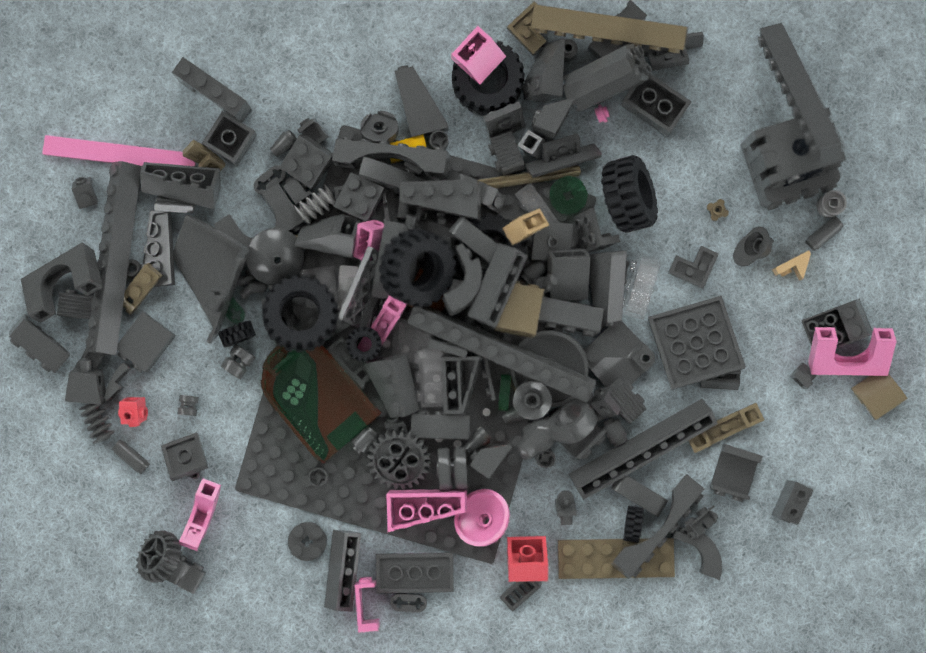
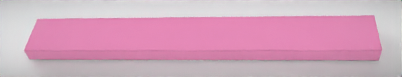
(110, 152)

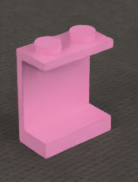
(370, 624)

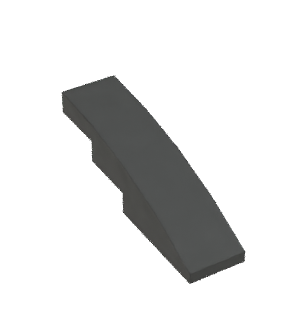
(385, 175)

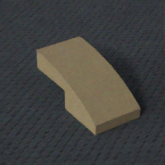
(203, 156)

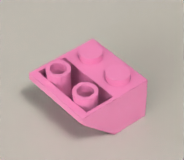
(478, 55)

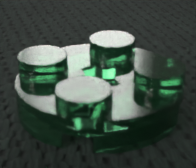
(562, 186)

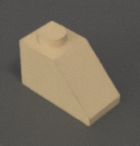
(525, 226)

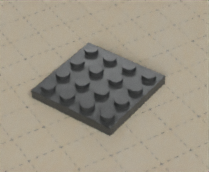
(696, 342)

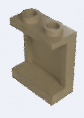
(521, 311)

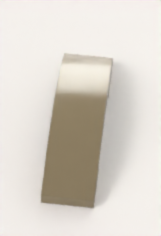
(728, 426)

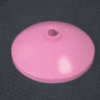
(483, 505)

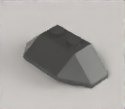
(389, 231)

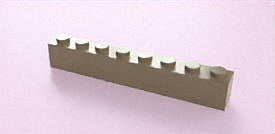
(609, 27)

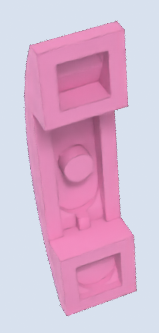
(384, 322)

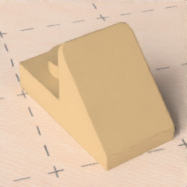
(798, 264)

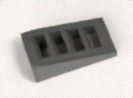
(531, 590)

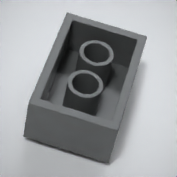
(656, 104)

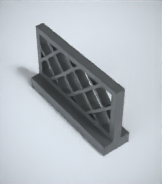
(366, 304)

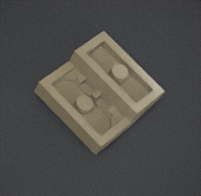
(879, 394)

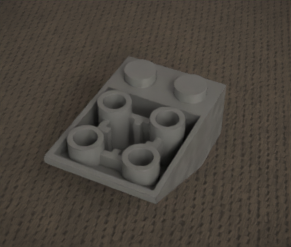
(330, 235)
(847, 319)

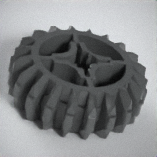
(159, 556)

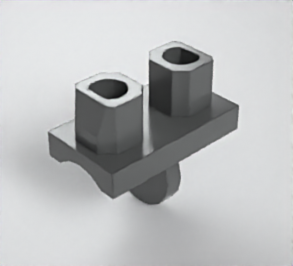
(565, 507)

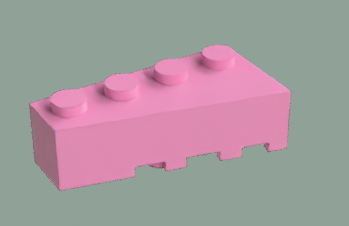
(422, 506)

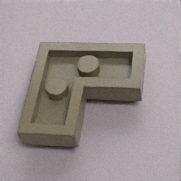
(523, 32)

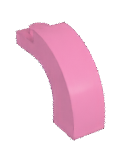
(201, 515)

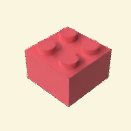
(527, 558)

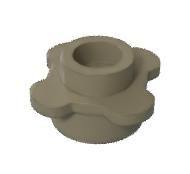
(722, 210)

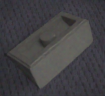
(727, 382)

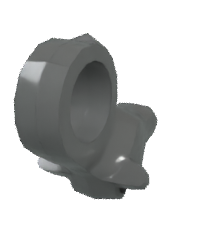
(566, 425)

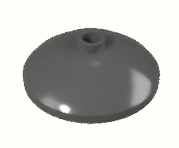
(272, 244)

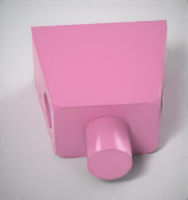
(367, 234)

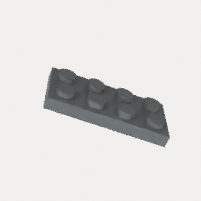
(414, 572)

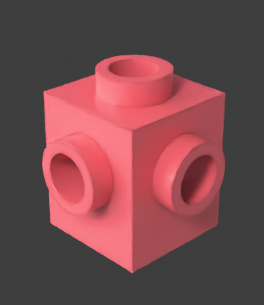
(133, 411)

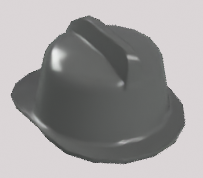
(753, 246)

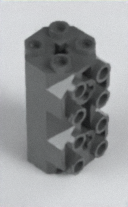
(607, 77)

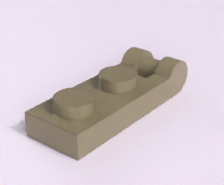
(140, 287)

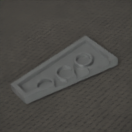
(160, 246)

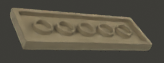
(594, 557)

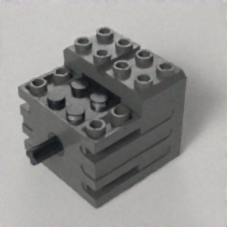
(784, 165)

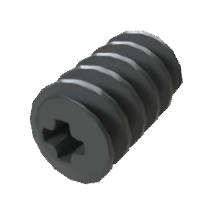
(97, 422)

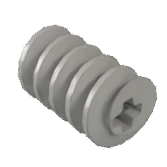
(315, 205)

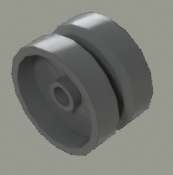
(452, 468)

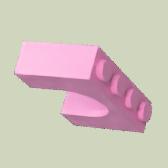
(872, 362)

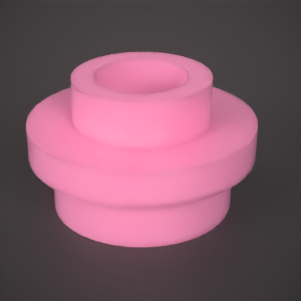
(602, 113)

